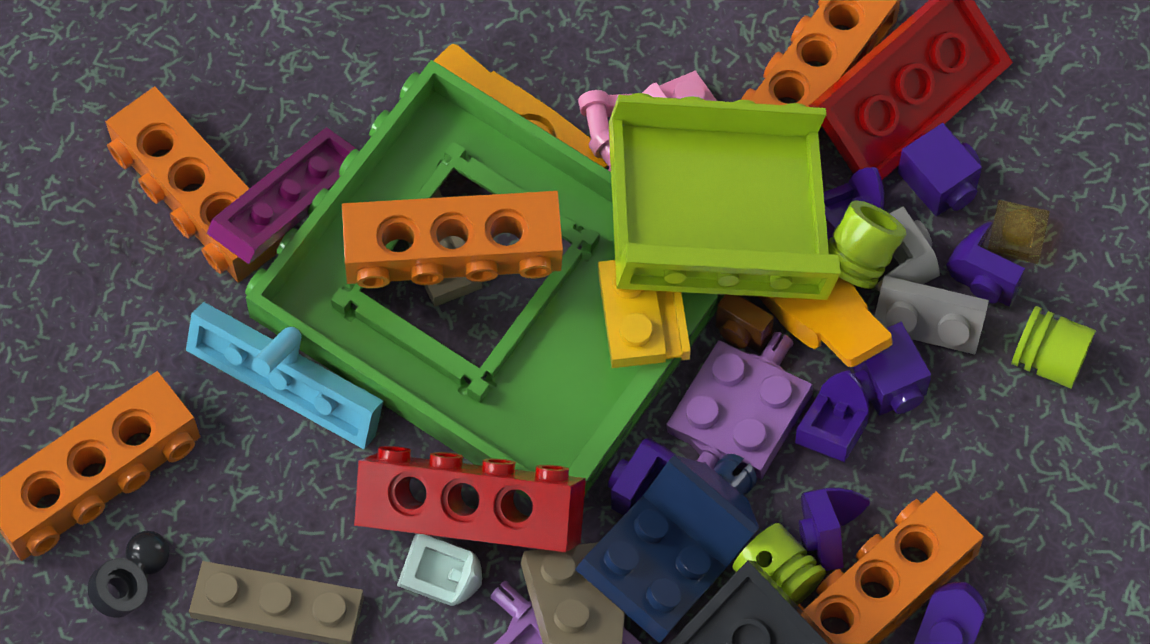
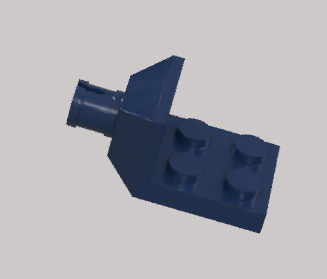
(674, 541)

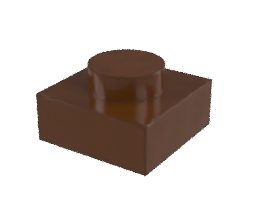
(743, 323)

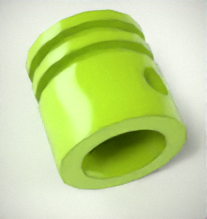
(865, 243)
(1053, 347)
(789, 567)

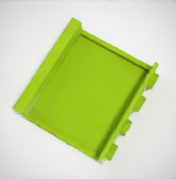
(719, 198)

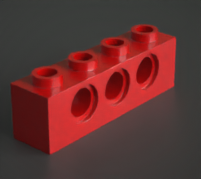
(387, 503)

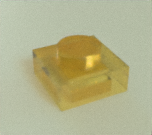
(1018, 231)

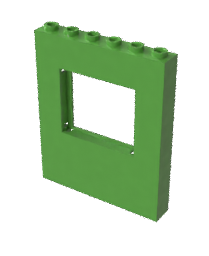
(551, 374)

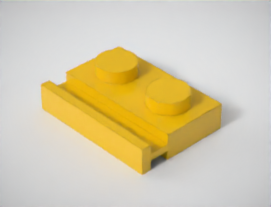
(642, 323)

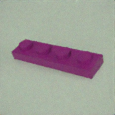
(280, 197)

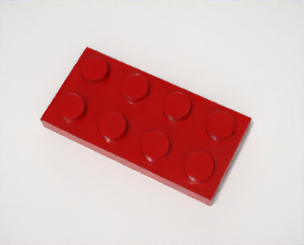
(911, 83)

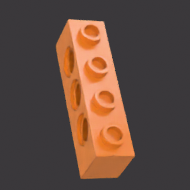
(820, 41)
(156, 125)
(475, 219)
(101, 439)
(929, 526)

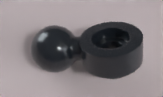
(145, 554)

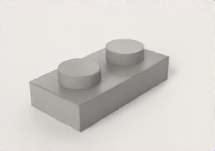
(932, 313)

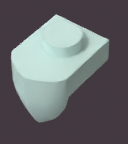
(440, 571)

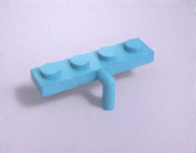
(284, 374)

